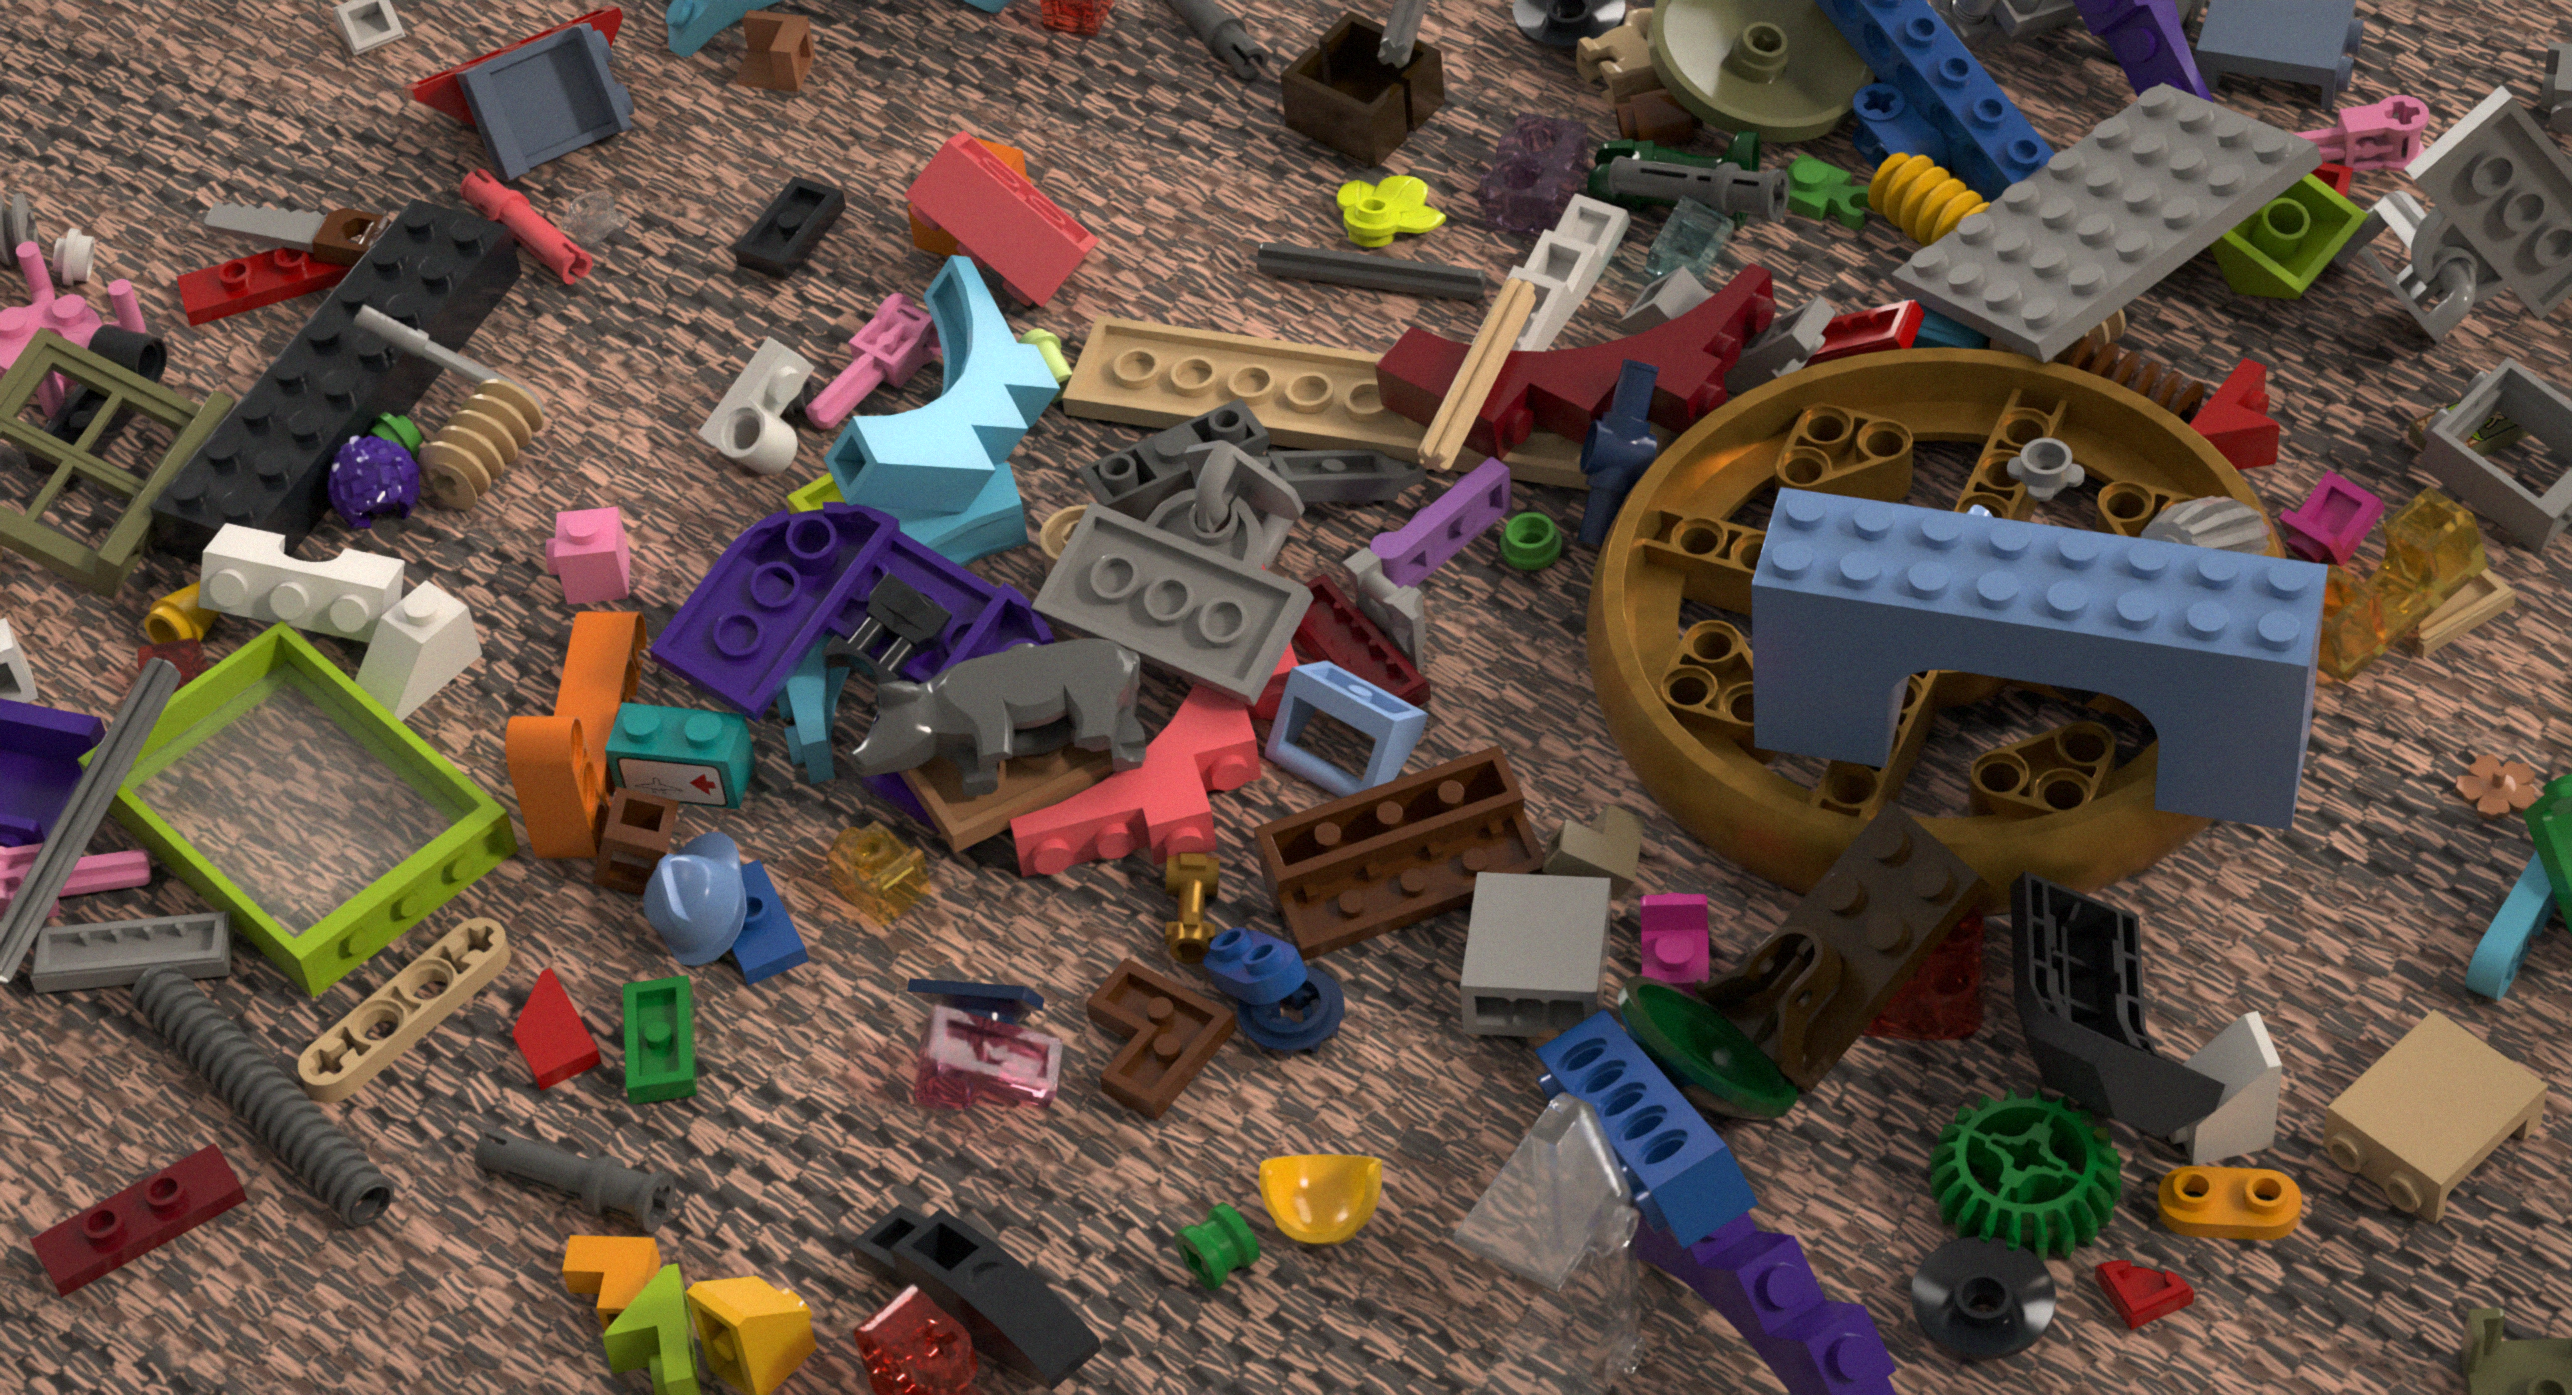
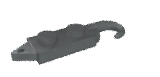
(1342, 474)

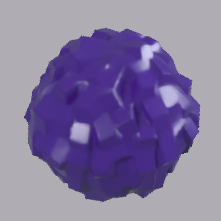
(372, 477)

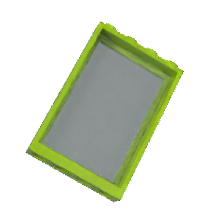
(306, 809)

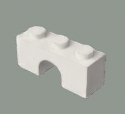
(253, 578)

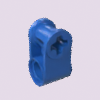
(1893, 126)

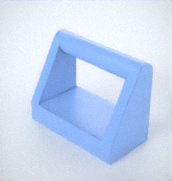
(1356, 702)

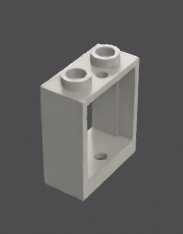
(2533, 408)

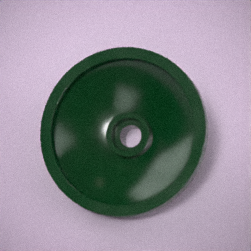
(1703, 1052)

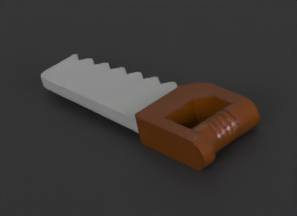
(301, 231)

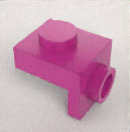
(2331, 521)

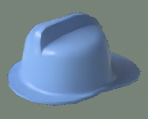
(698, 899)

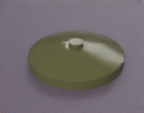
(1757, 65)

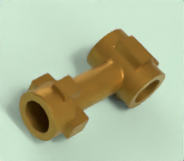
(1191, 878)

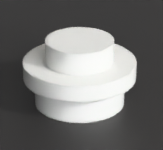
(74, 257)

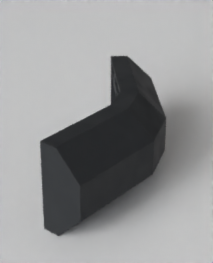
(2086, 1010)

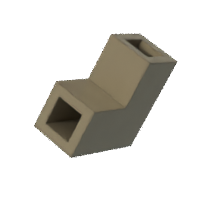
(1602, 851)

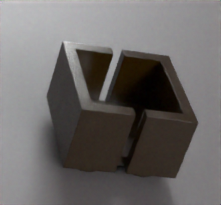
(1355, 100)

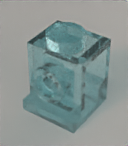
(1691, 233)

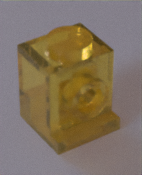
(869, 863)

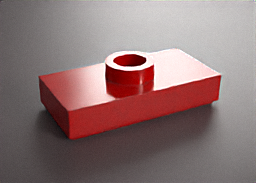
(1870, 332)

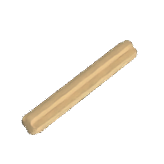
(1477, 375)

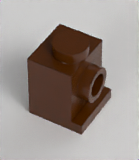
(634, 839)

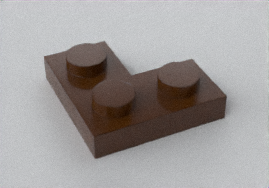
(1169, 1034)

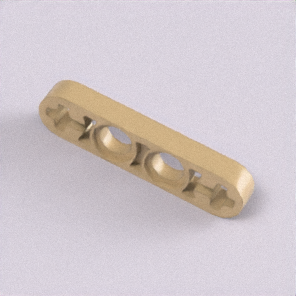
(397, 1004)

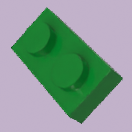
(659, 1039)

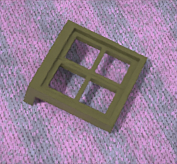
(135, 529)

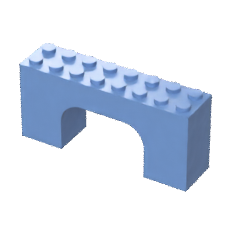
(2186, 634)

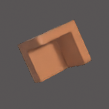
(777, 51)

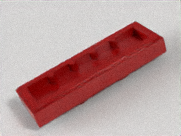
(255, 283)

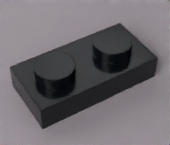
(790, 228)

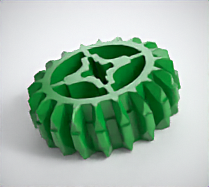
(2037, 1196)

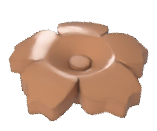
(2497, 787)

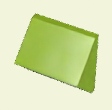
(2288, 240)

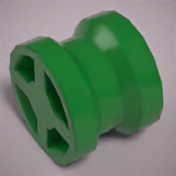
(1217, 1246)

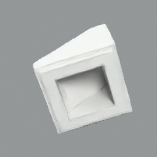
(367, 24)

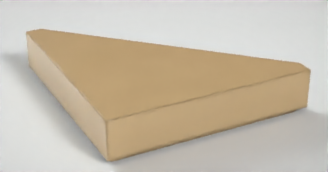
(2464, 611)

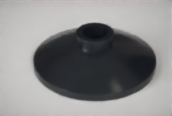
(1564, 22)
(1983, 1274)

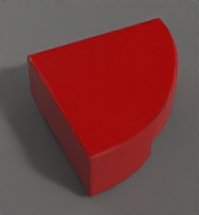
(2141, 1292)

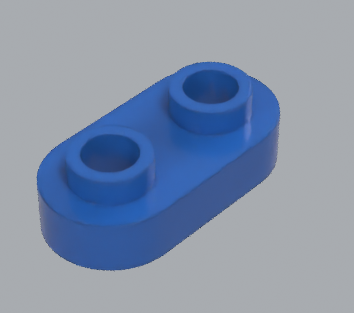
(1254, 966)

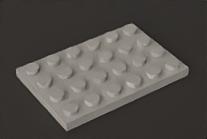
(2105, 220)

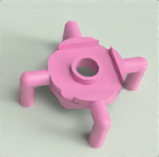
(65, 317)

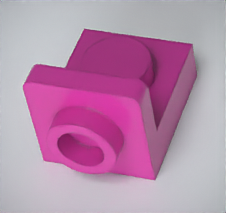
(1675, 939)

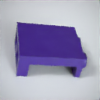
(39, 767)

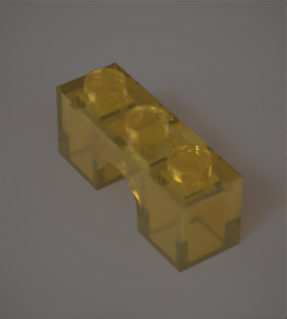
(2427, 560)

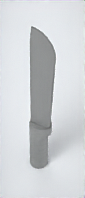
(418, 345)

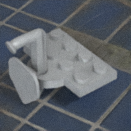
(2494, 224)
(1189, 577)

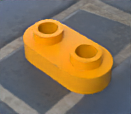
(2229, 1203)

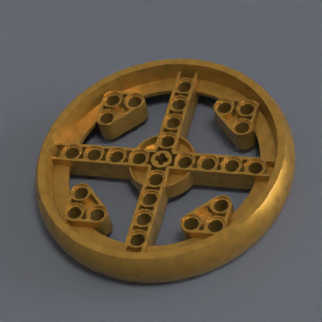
(1850, 432)

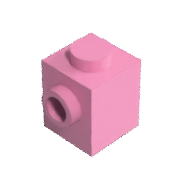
(590, 555)

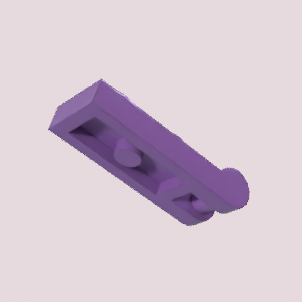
(1445, 525)

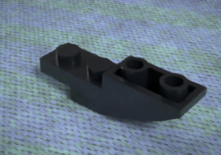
(981, 1288)

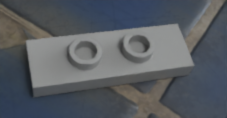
(125, 949)

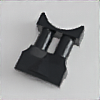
(902, 616)

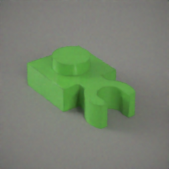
(1822, 189)

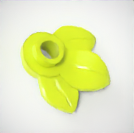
(1380, 211)

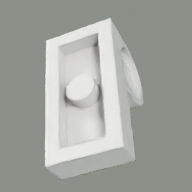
(748, 418)

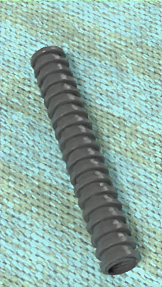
(262, 1094)

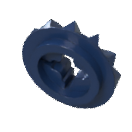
(1322, 1012)

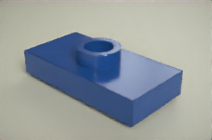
(768, 937)

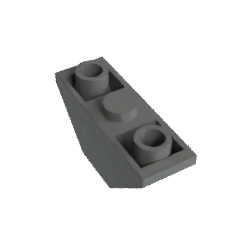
(1155, 469)

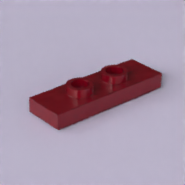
(1344, 636)
(138, 1219)

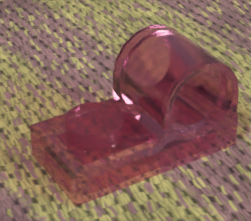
(973, 1054)

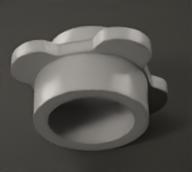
(2045, 468)

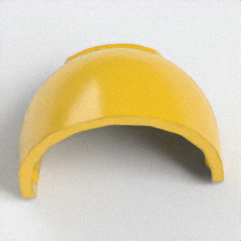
(1321, 1195)

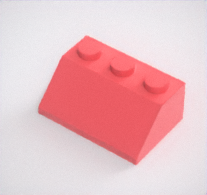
(999, 219)

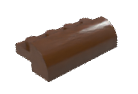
(1396, 852)

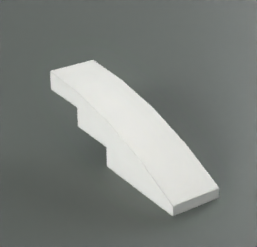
(1567, 267)

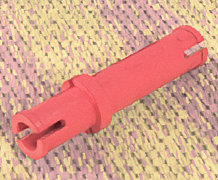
(526, 226)

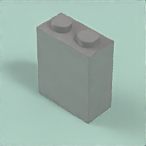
(1539, 943)

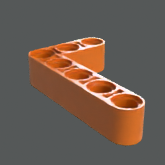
(561, 758)

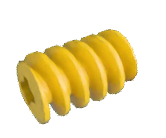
(1921, 197)

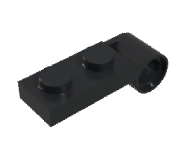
(130, 349)

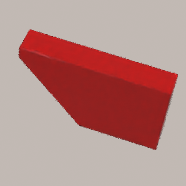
(553, 1035)

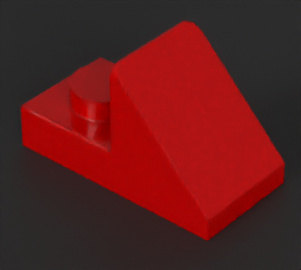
(2237, 420)

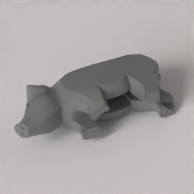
(1007, 708)

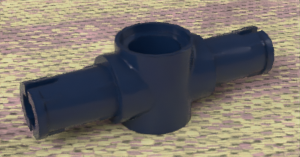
(1617, 450)

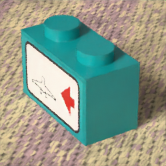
(682, 754)

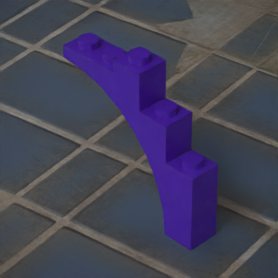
(2146, 42)
(1778, 1307)

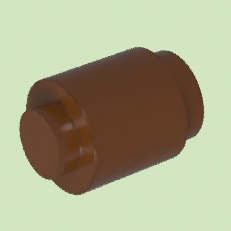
(1656, 117)

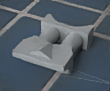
(1391, 608)

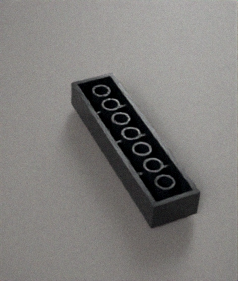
(333, 380)

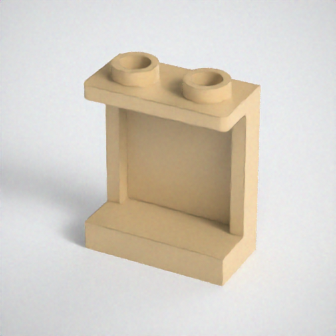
(2431, 1114)

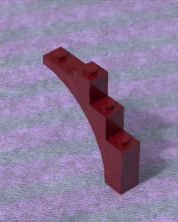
(1576, 385)

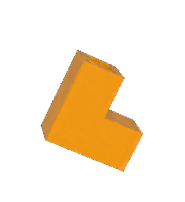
(612, 1268)

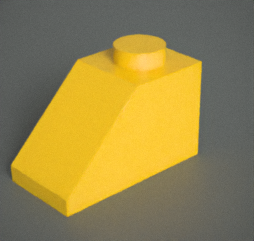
(751, 1331)

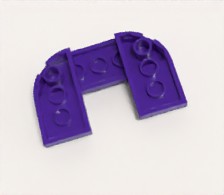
(814, 577)

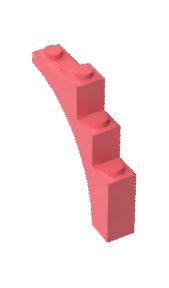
(1164, 800)

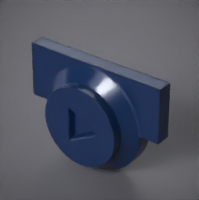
(993, 1001)

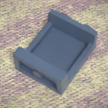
(2281, 41)
(546, 99)

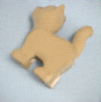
(1620, 58)

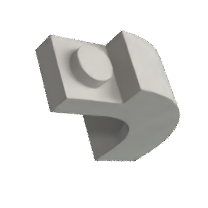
(1768, 355)

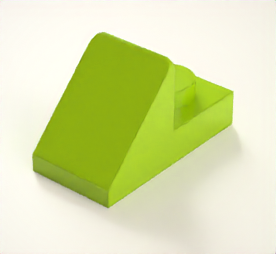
(657, 1335)

